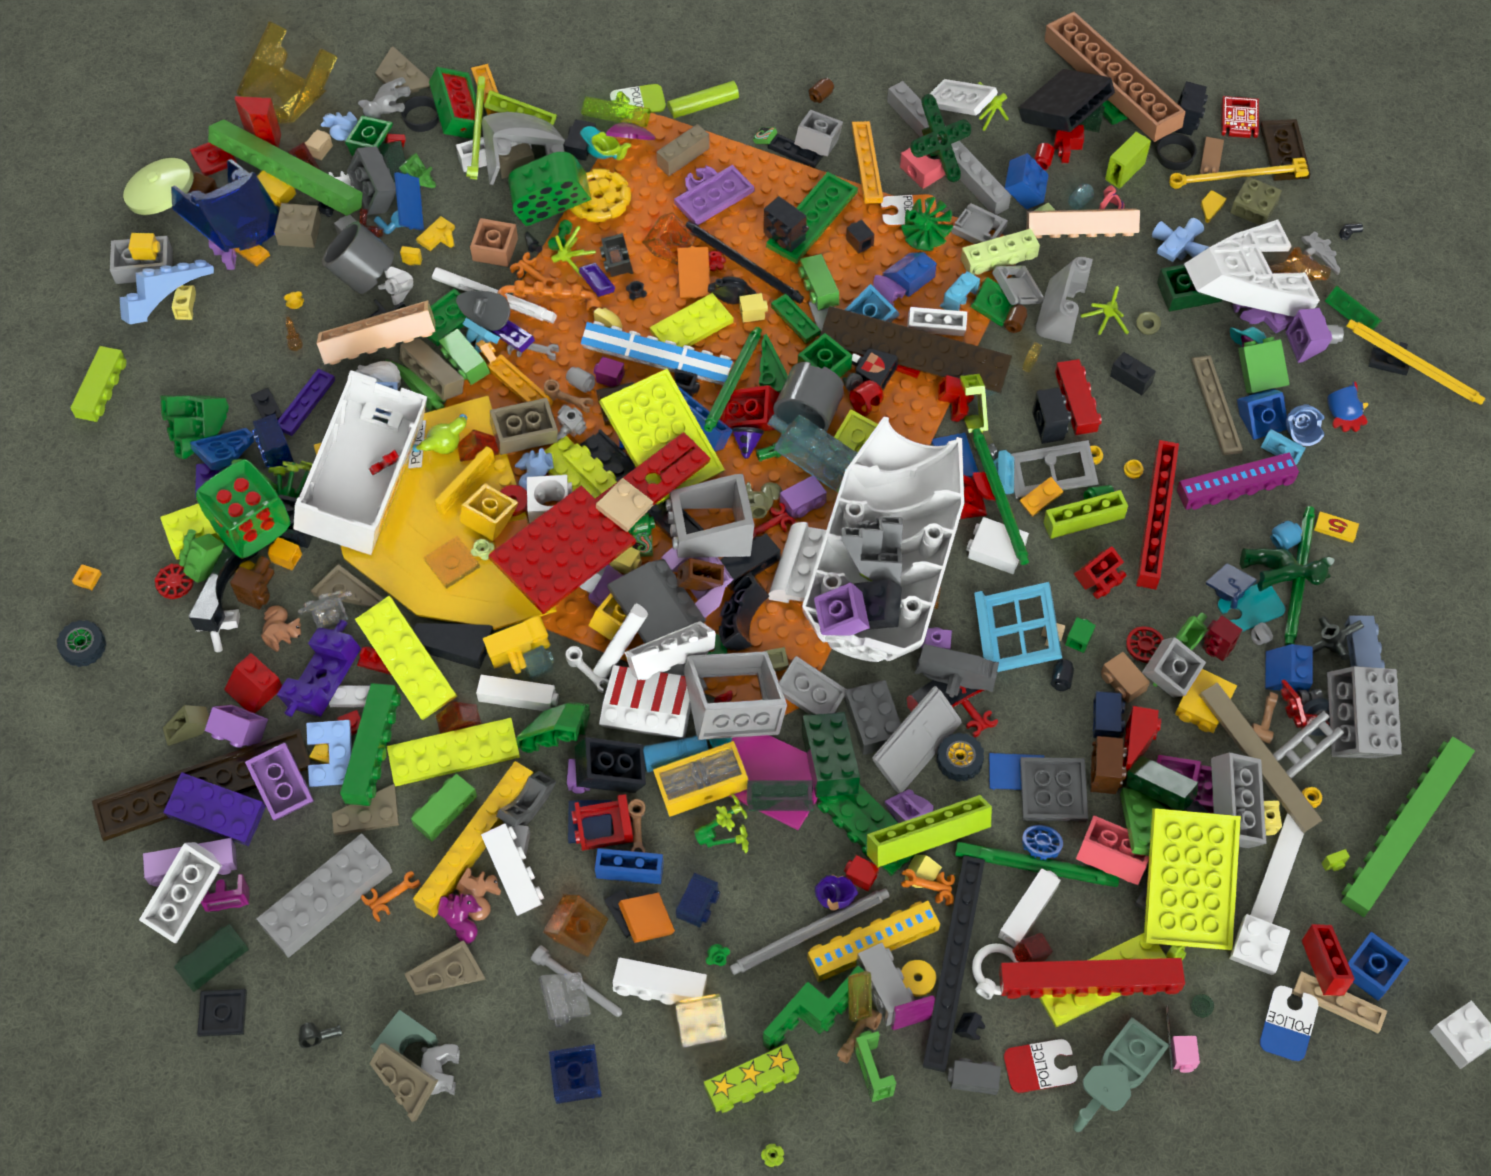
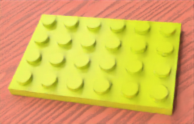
(651, 417)
(1192, 879)

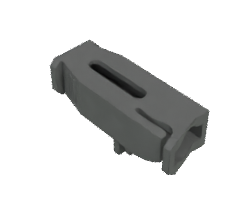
(957, 669)

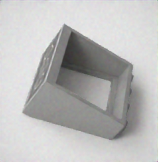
(721, 541)
(740, 717)

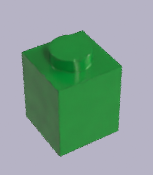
(1080, 634)

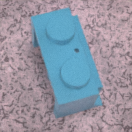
(957, 292)

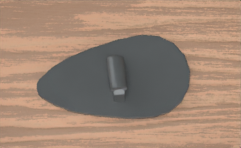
(485, 308)

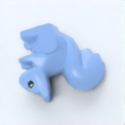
(339, 125)
(536, 465)

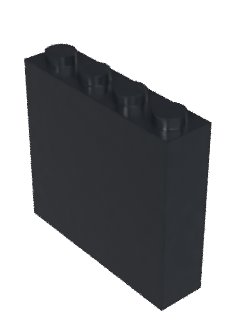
(1066, 100)

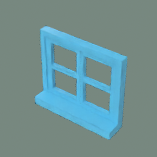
(990, 633)

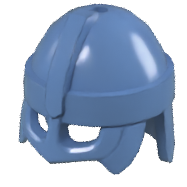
(1308, 429)

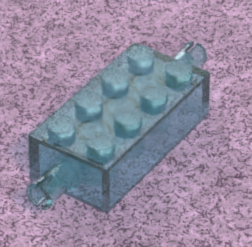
(813, 450)

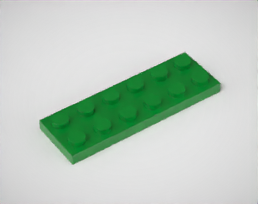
(821, 208)

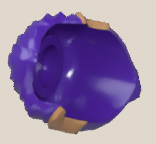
(835, 892)

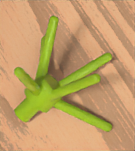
(996, 103)
(565, 253)
(1109, 309)

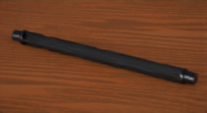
(744, 262)

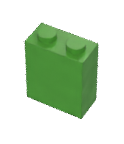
(1263, 365)

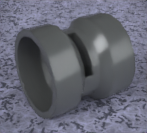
(1306, 696)

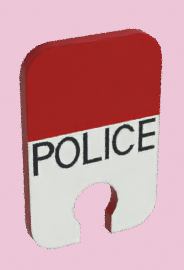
(1033, 1066)

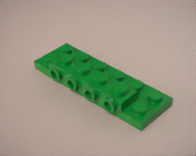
(860, 816)

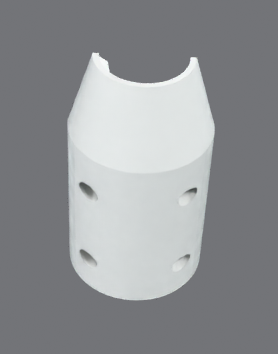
(903, 481)

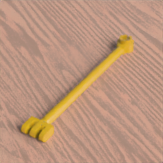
(1298, 166)

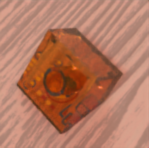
(667, 236)
(575, 924)

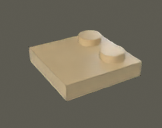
(624, 504)

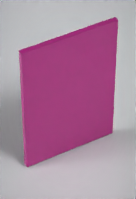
(773, 760)

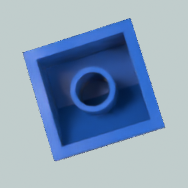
(912, 272)
(1263, 412)
(1289, 663)

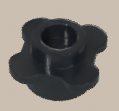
(327, 211)
(636, 286)

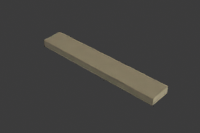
(1216, 405)

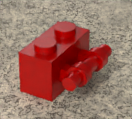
(1098, 568)

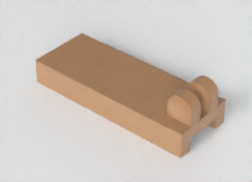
(1211, 155)

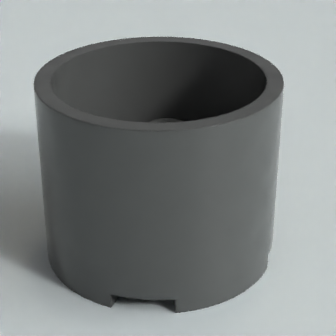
(357, 257)
(811, 393)

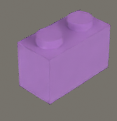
(803, 497)

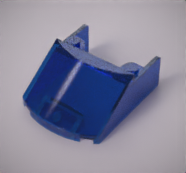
(233, 215)

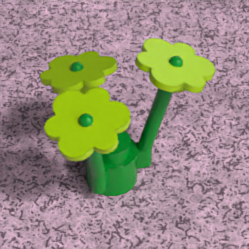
(280, 471)

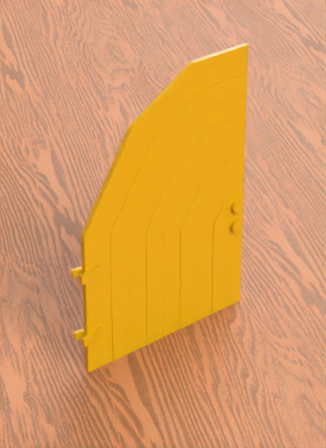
(417, 529)

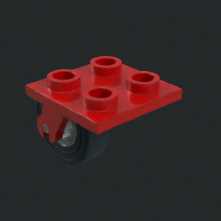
(1303, 714)

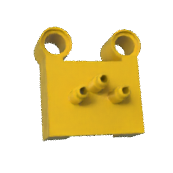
(511, 643)

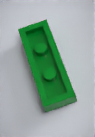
(1352, 308)
(795, 318)

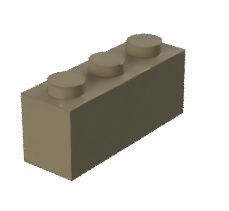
(683, 150)

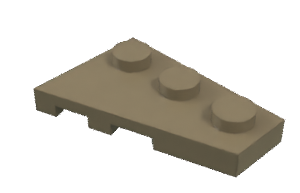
(358, 818)
(446, 970)
(405, 1079)

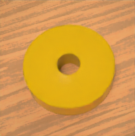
(923, 969)

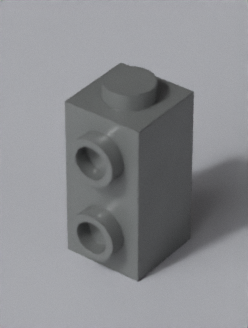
(974, 1076)

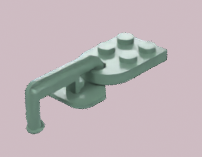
(1121, 1069)

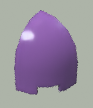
(888, 288)

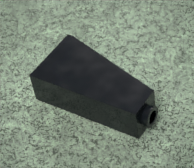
(455, 641)

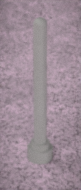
(542, 957)

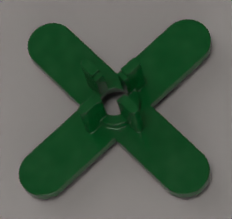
(947, 134)

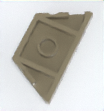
(397, 66)

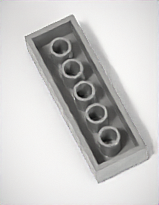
(324, 895)

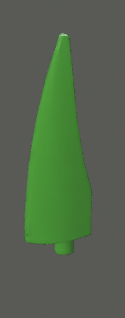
(420, 387)
(1192, 632)

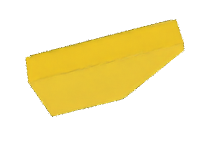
(1212, 204)

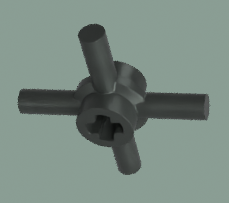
(1335, 637)

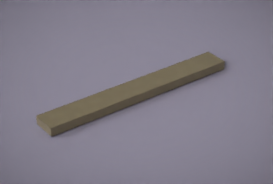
(1253, 746)

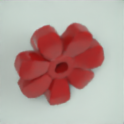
(716, 260)

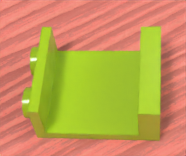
(974, 385)

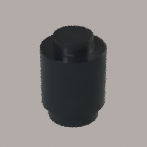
(1062, 675)

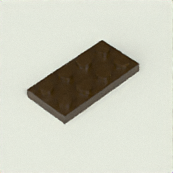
(1283, 145)

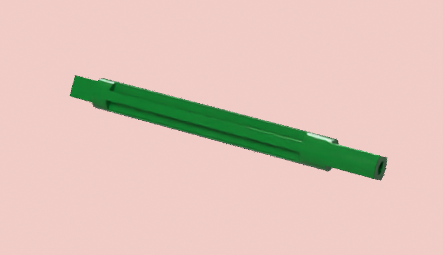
(1033, 864)

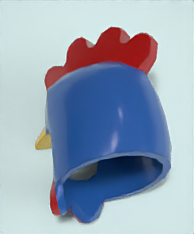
(1347, 409)

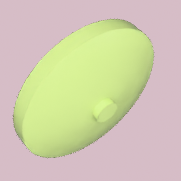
(151, 186)

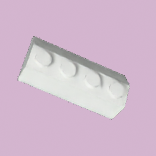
(181, 891)

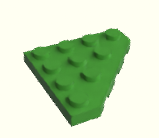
(1138, 819)

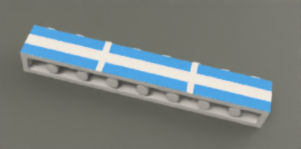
(656, 353)

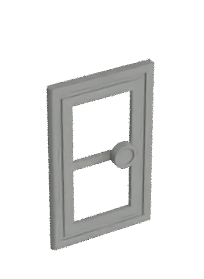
(1050, 459)

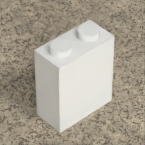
(993, 546)

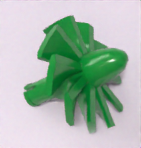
(923, 229)

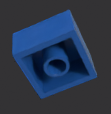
(1026, 181)
(1376, 966)

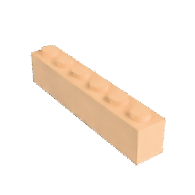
(1083, 222)

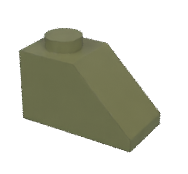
(186, 724)

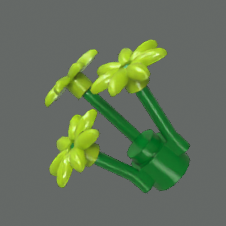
(707, 832)

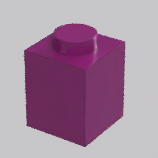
(609, 372)

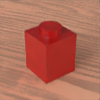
(861, 873)

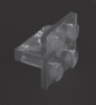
(327, 609)
(564, 997)

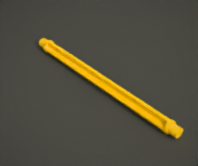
(1416, 362)

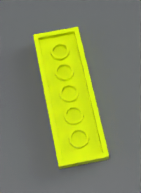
(406, 657)
(453, 752)
(1070, 1006)

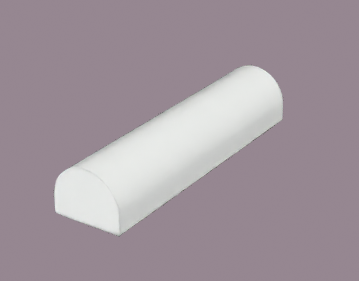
(620, 641)

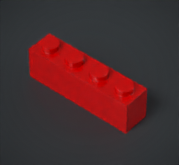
(1078, 397)

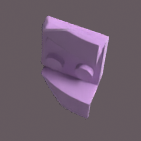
(708, 599)

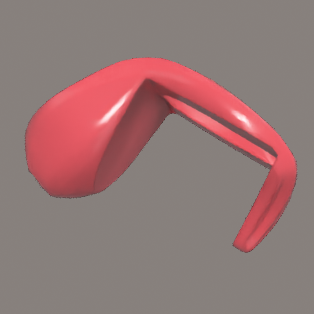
(1111, 196)

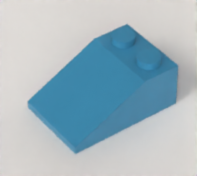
(874, 305)

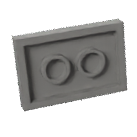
(810, 688)

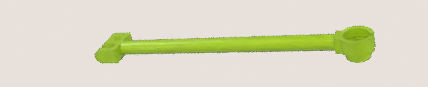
(472, 171)

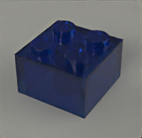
(271, 441)
(575, 1074)

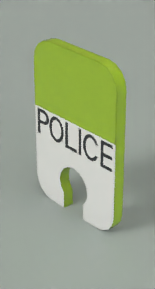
(644, 96)

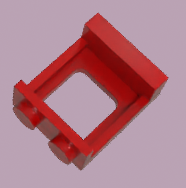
(621, 823)

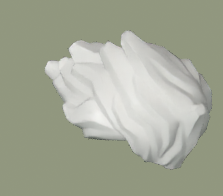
(382, 371)

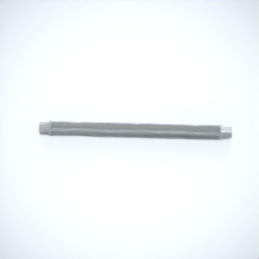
(809, 931)

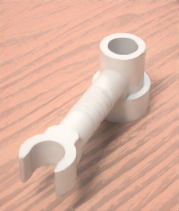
(576, 652)

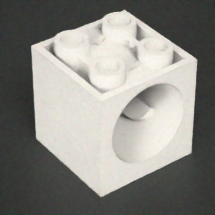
(545, 489)

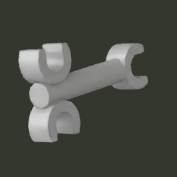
(539, 348)

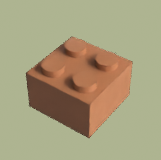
(494, 242)

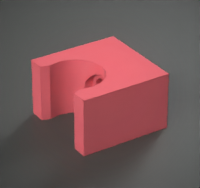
(923, 169)

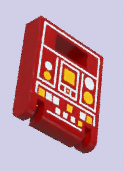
(1239, 118)

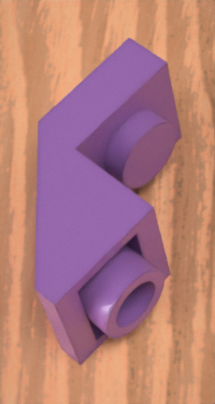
(228, 258)

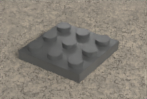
(1053, 789)

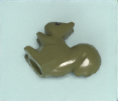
(762, 500)

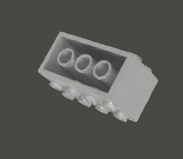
(1366, 710)

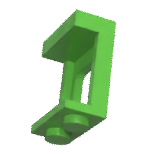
(876, 1087)

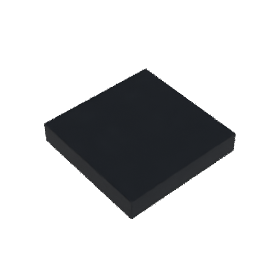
(222, 1012)

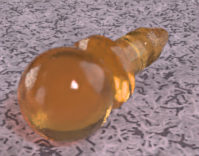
(294, 342)

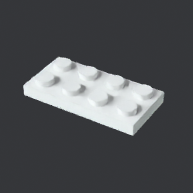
(963, 96)

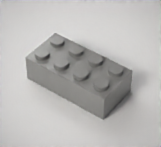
(1240, 793)

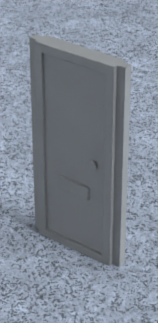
(916, 740)

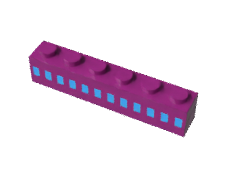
(1237, 481)

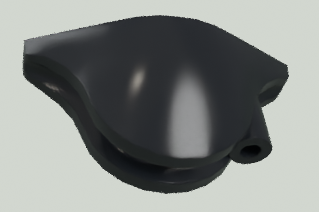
(730, 288)

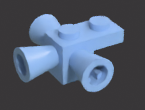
(1179, 242)

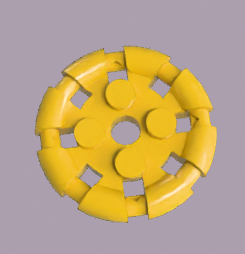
(607, 203)

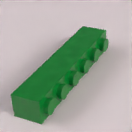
(370, 745)

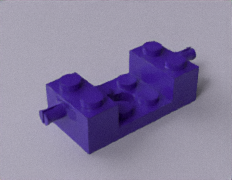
(333, 656)

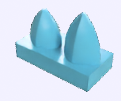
(477, 332)
(1279, 444)
(1005, 469)

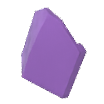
(908, 806)

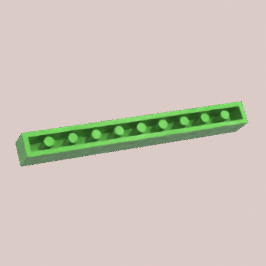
(285, 167)
(1407, 827)

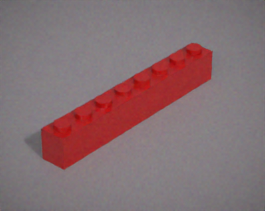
(1157, 515)
(1091, 977)

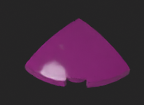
(629, 130)

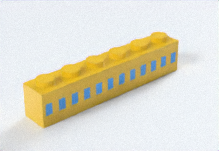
(893, 932)

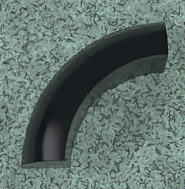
(739, 612)

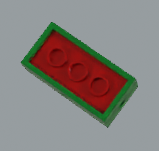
(454, 101)

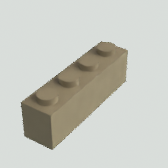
(431, 369)

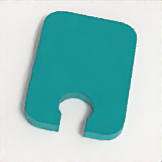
(1255, 607)

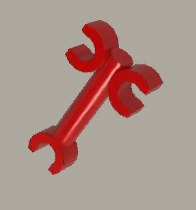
(387, 461)
(779, 517)
(979, 722)

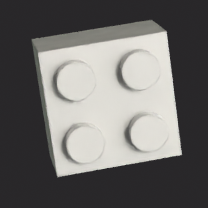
(1259, 944)
(1464, 1034)

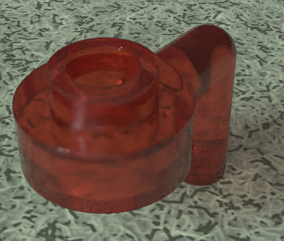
(377, 231)

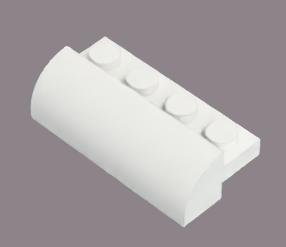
(797, 563)

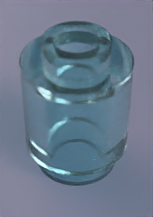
(1081, 196)

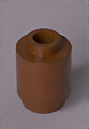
(821, 90)
(1015, 318)

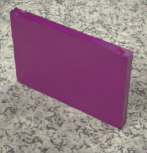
(913, 1012)

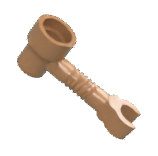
(551, 388)
(1263, 729)
(637, 804)
(871, 1022)

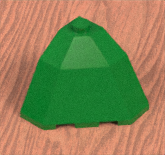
(192, 419)

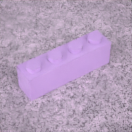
(158, 862)

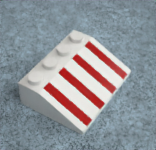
(646, 706)

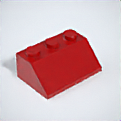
(259, 118)

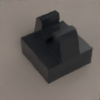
(968, 1025)

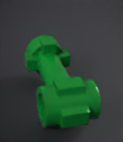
(564, 229)

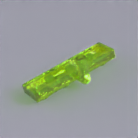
(616, 110)

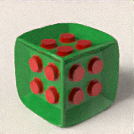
(243, 508)

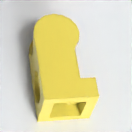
(183, 302)

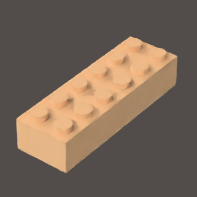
(376, 332)

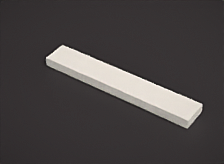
(1278, 871)

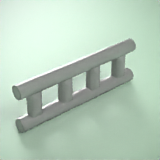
(1304, 736)

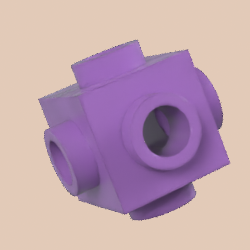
(938, 638)

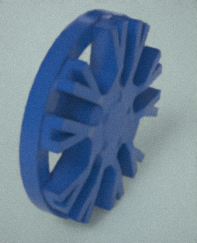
(1042, 842)

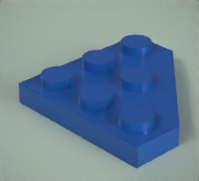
(223, 448)

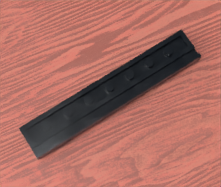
(621, 464)

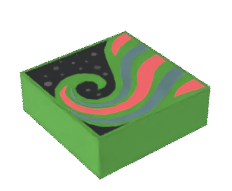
(765, 135)
(644, 545)

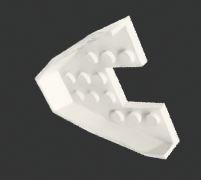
(1240, 274)

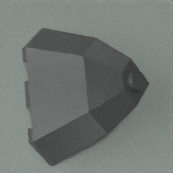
(876, 547)

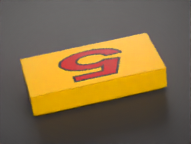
(1336, 527)

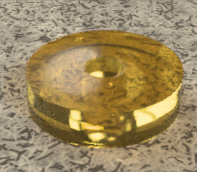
(1032, 357)

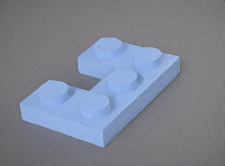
(338, 737)

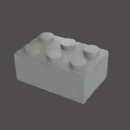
(125, 268)
(886, 980)

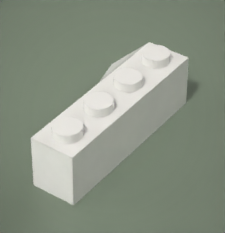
(670, 650)

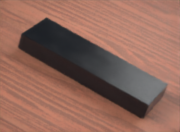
(787, 148)

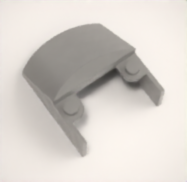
(509, 127)

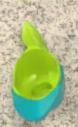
(603, 146)

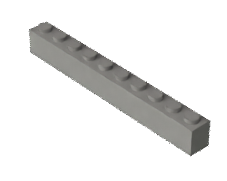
(973, 173)

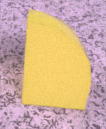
(607, 317)
(924, 868)

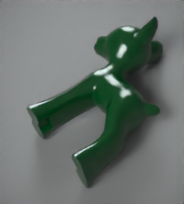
(1284, 567)

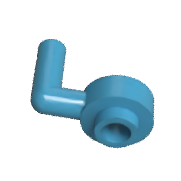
(388, 228)

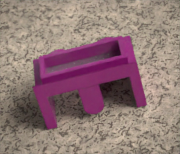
(226, 899)

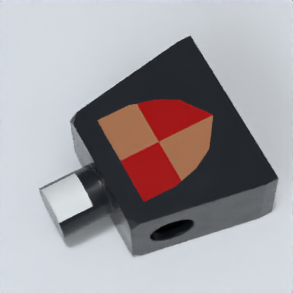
(875, 366)

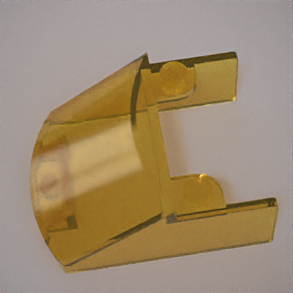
(287, 90)

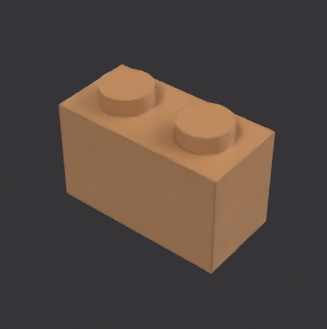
(1124, 677)

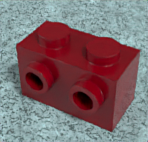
(1221, 638)

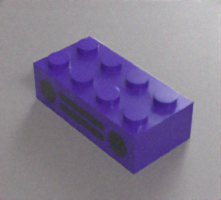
(214, 809)

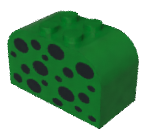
(547, 187)

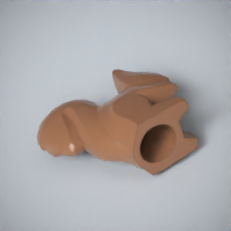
(275, 628)
(477, 888)

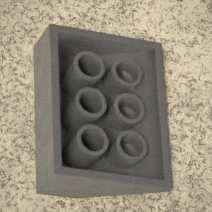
(657, 591)

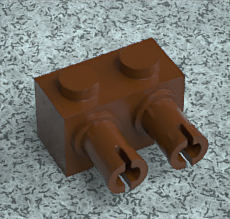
(251, 585)

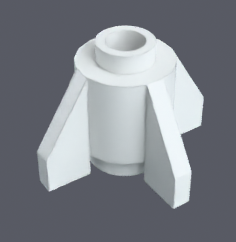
(398, 283)

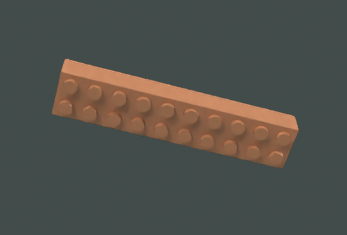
(1134, 92)

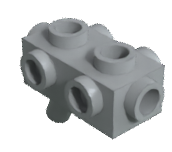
(571, 422)

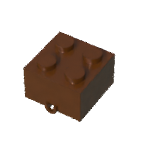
(1107, 765)

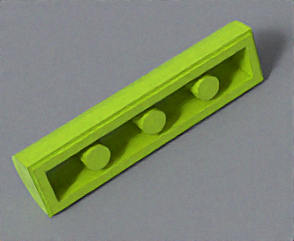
(703, 99)

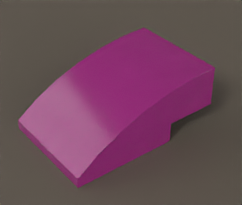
(1195, 771)

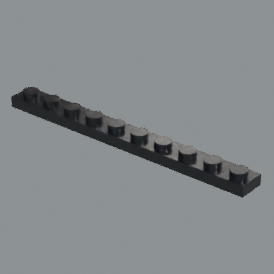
(953, 964)

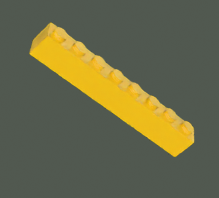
(470, 843)

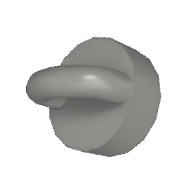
(1263, 632)

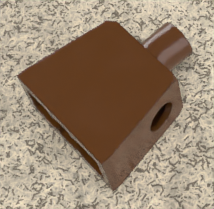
(694, 573)

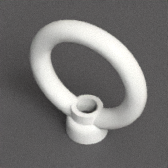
(987, 987)

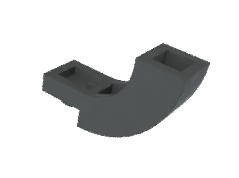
(529, 800)

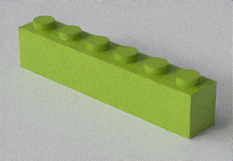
(929, 830)

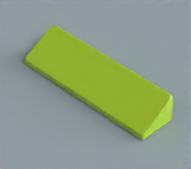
(501, 103)

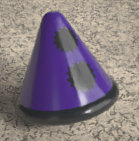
(747, 439)

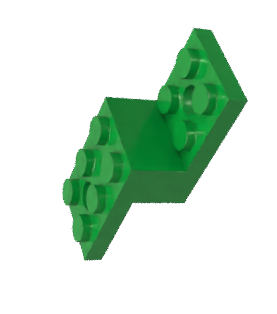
(812, 1008)

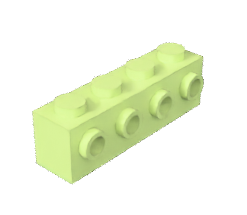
(1000, 252)

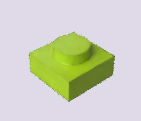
(1336, 860)

